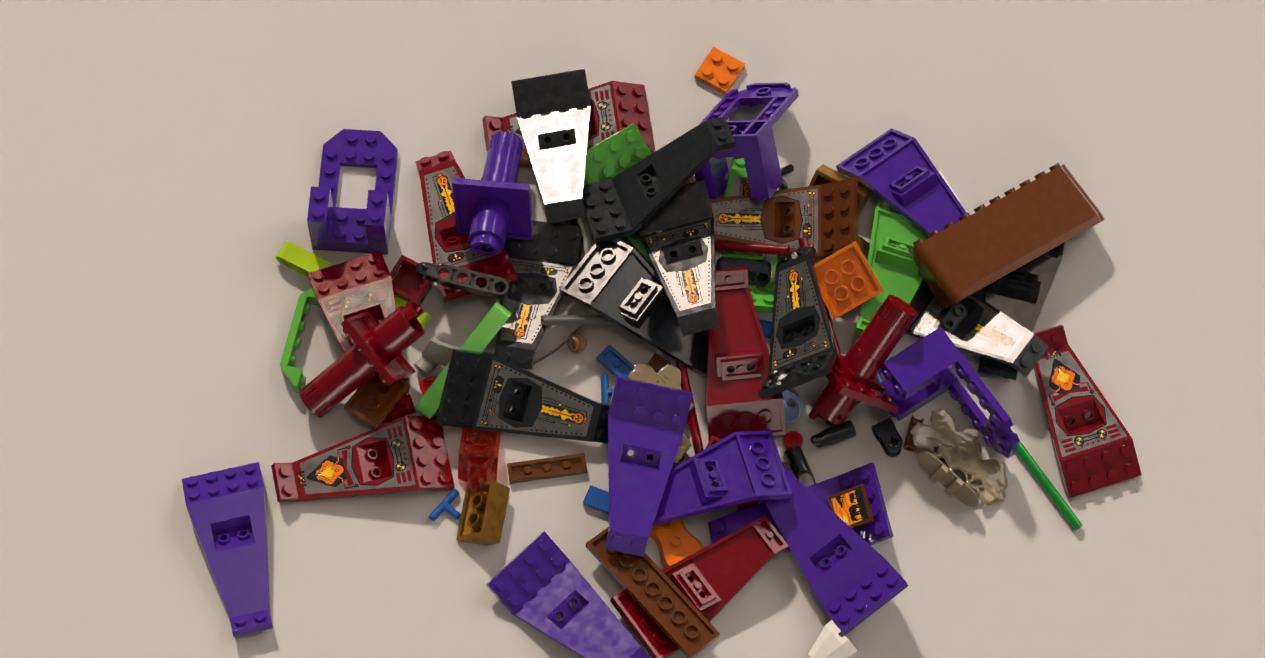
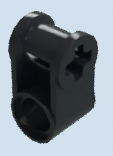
(887, 434)

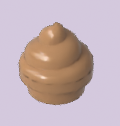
(577, 342)

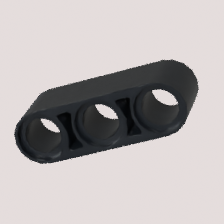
(758, 270)

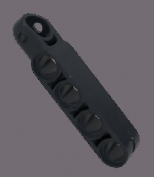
(433, 270)

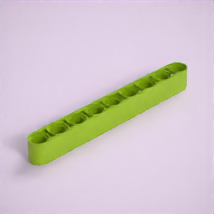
(307, 262)

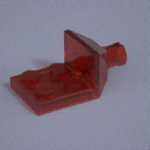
(478, 457)

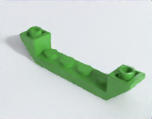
(293, 374)

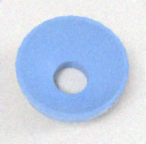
(792, 414)

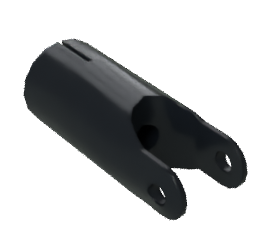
(834, 434)
(798, 462)

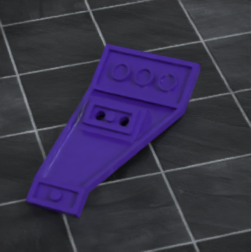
(232, 530)

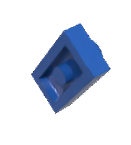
(615, 362)

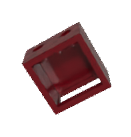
(408, 283)

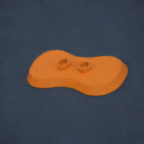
(674, 542)

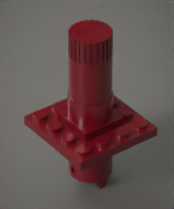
(374, 351)
(856, 373)

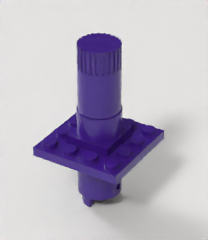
(496, 204)

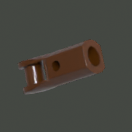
(909, 444)

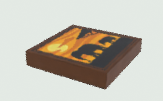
(852, 506)

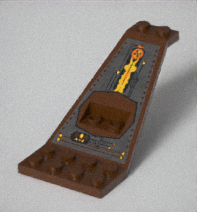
(820, 212)

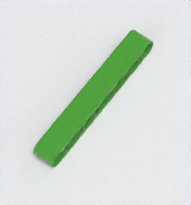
(477, 342)

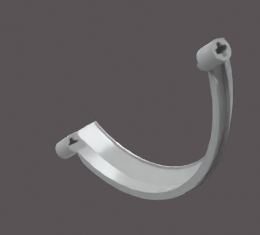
(555, 336)

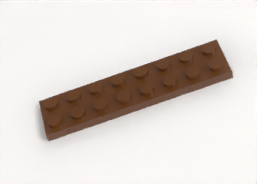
(657, 597)

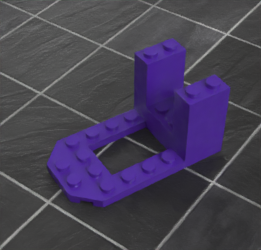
(752, 137)
(353, 228)
(930, 370)

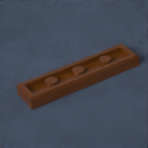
(547, 468)

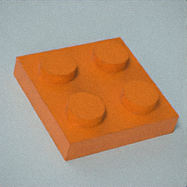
(719, 70)

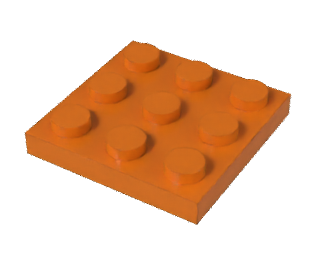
(846, 280)

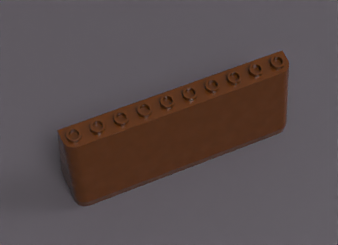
(1004, 235)

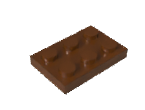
(375, 400)

